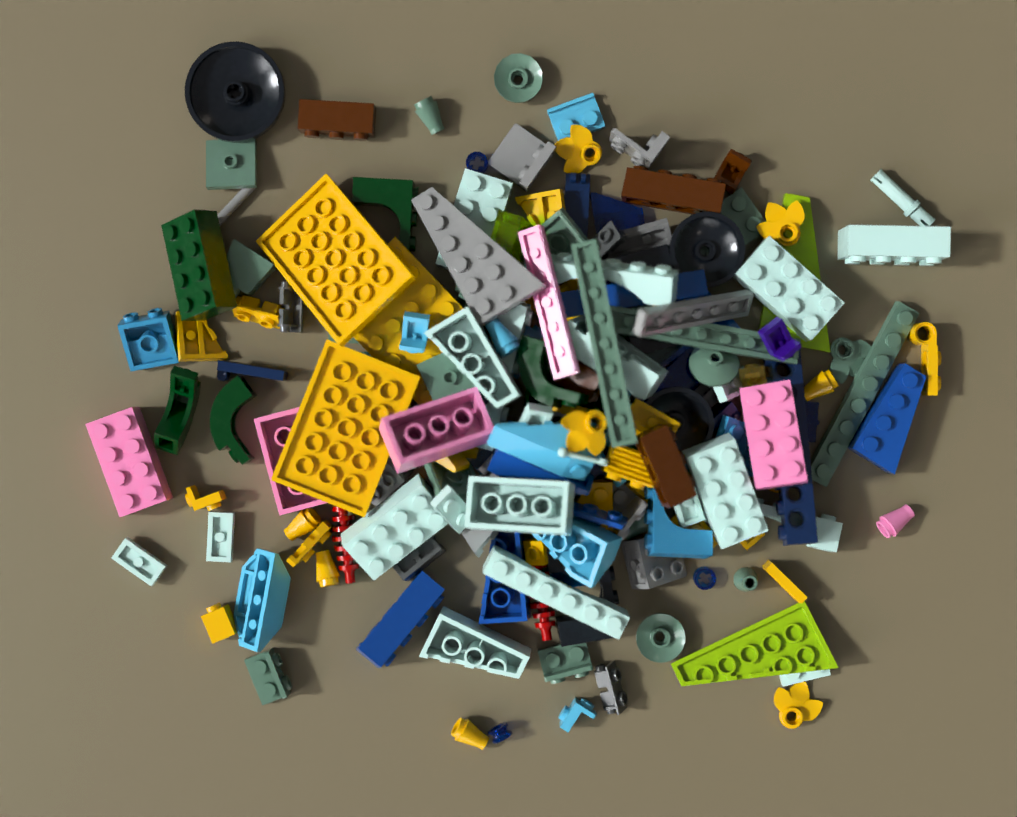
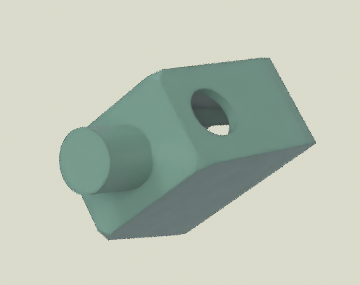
(247, 268)

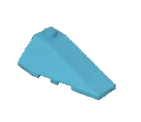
(540, 447)
(585, 552)

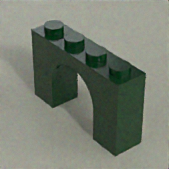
(391, 194)

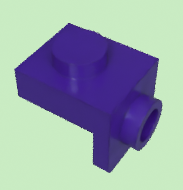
(778, 340)

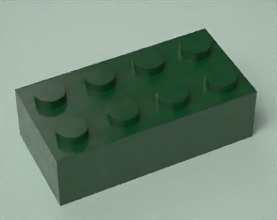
(199, 265)

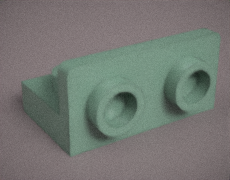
(564, 661)
(268, 676)

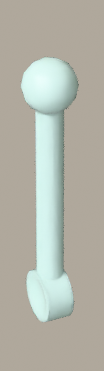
(562, 452)

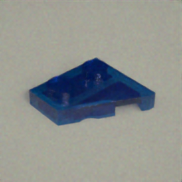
(620, 213)

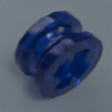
(472, 157)
(702, 585)
(500, 732)

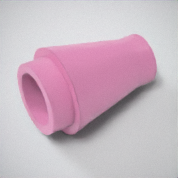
(894, 521)

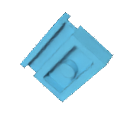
(579, 111)

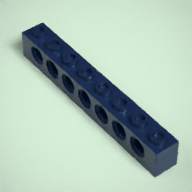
(807, 531)

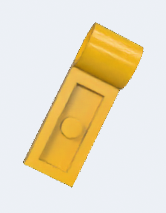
(930, 357)

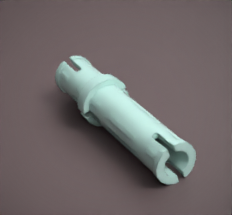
(902, 199)

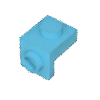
(413, 335)
(570, 714)

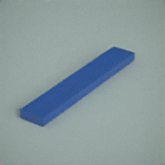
(689, 285)

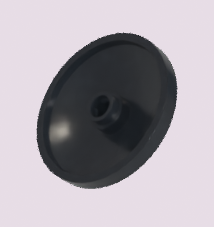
(235, 92)

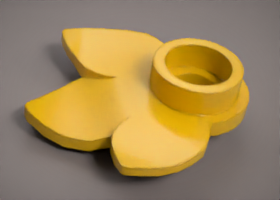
(574, 149)
(780, 220)
(582, 434)
(797, 701)

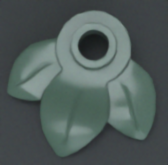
(850, 361)

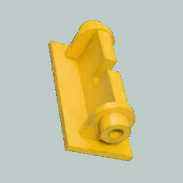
(248, 311)

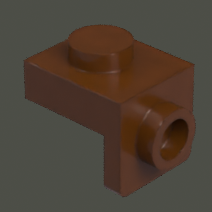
(732, 170)

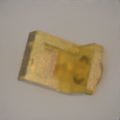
(753, 375)

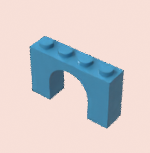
(668, 539)

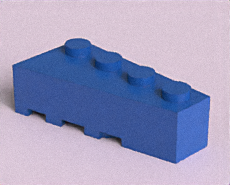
(888, 420)
(500, 601)
(400, 619)

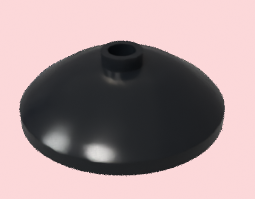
(720, 237)
(691, 411)

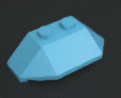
(261, 599)

